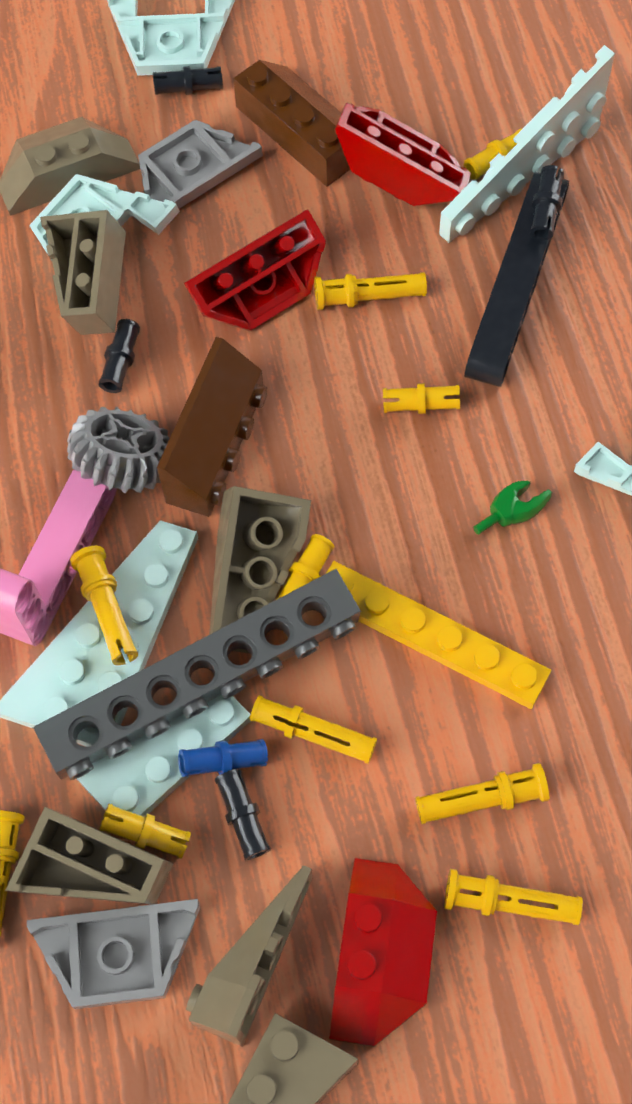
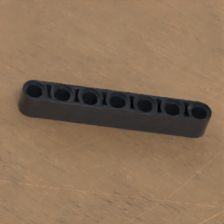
(510, 295)

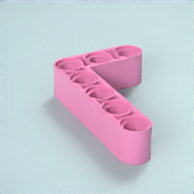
(35, 595)

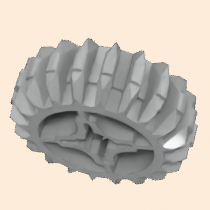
(117, 449)

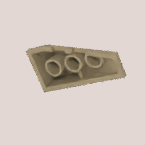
(254, 551)
(239, 981)

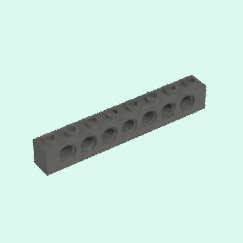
(60, 733)

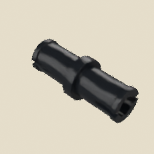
(187, 80)
(547, 202)
(119, 356)
(242, 814)

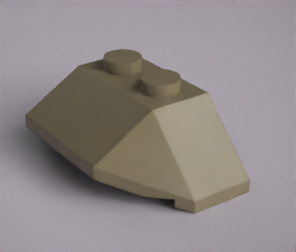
(50, 158)

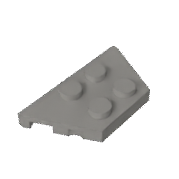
(193, 162)
(116, 952)

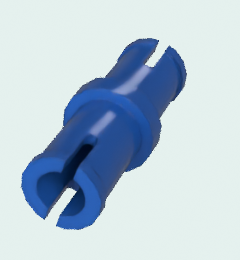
(222, 757)

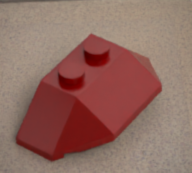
(398, 157)
(262, 275)
(382, 954)

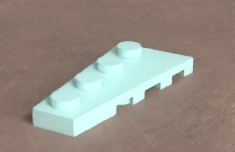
(151, 768)

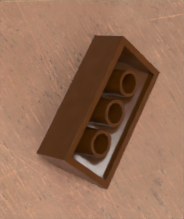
(292, 117)
(211, 430)

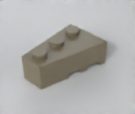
(87, 268)
(86, 863)
(292, 1067)

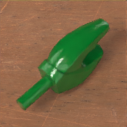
(509, 510)

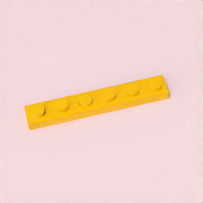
(445, 639)

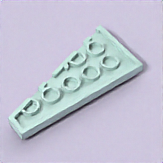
(79, 660)

